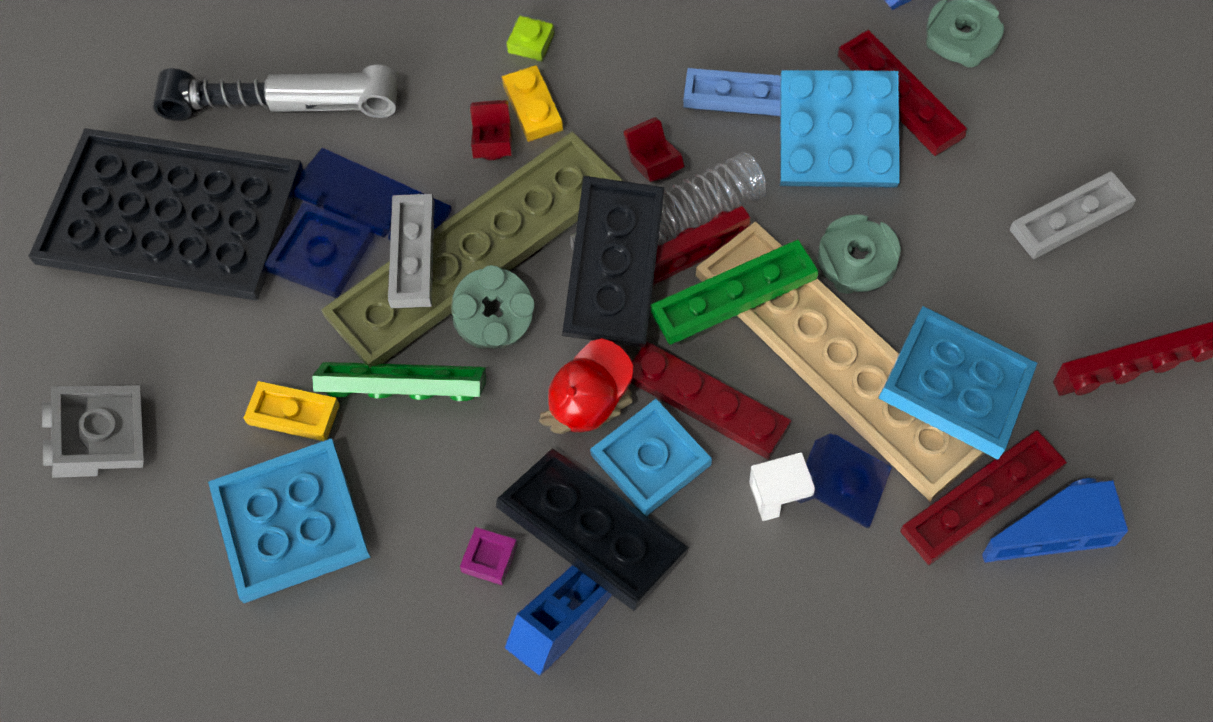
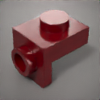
(491, 129)
(651, 151)

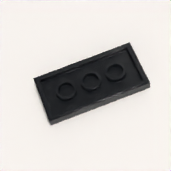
(613, 261)
(592, 528)

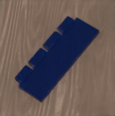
(356, 189)

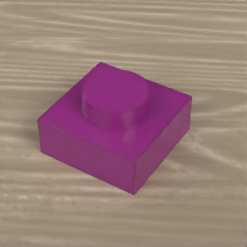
(488, 556)

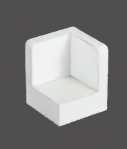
(780, 483)

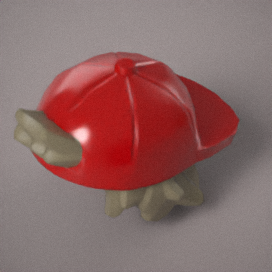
(589, 389)

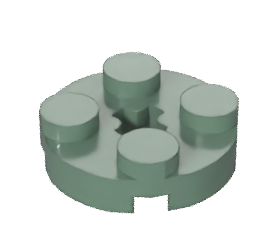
(961, 46)
(852, 273)
(491, 284)

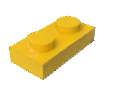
(532, 103)
(291, 411)

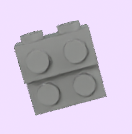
(92, 429)

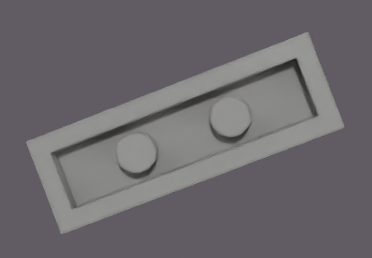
(1072, 215)
(411, 251)

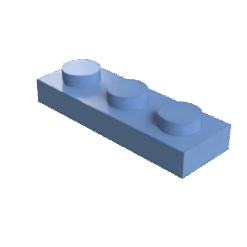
(732, 92)

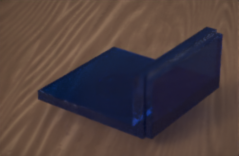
(846, 478)

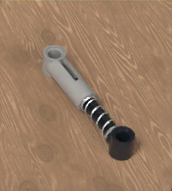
(369, 92)

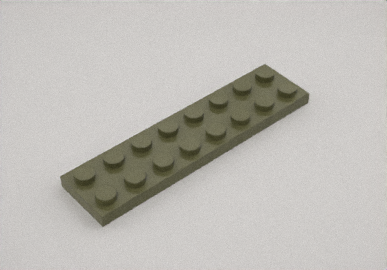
(492, 230)

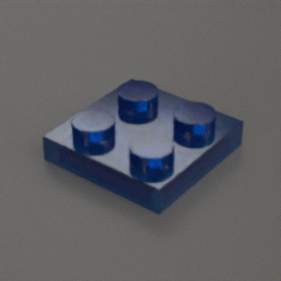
(320, 250)

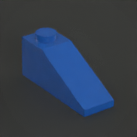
(1073, 520)
(555, 619)

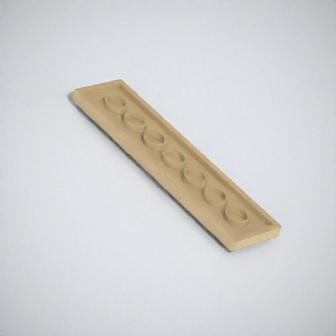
(846, 367)

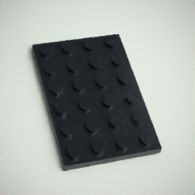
(168, 213)

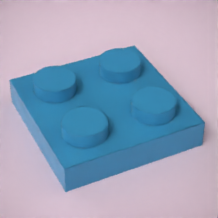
(651, 457)

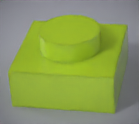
(530, 38)

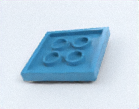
(839, 128)
(959, 382)
(288, 520)

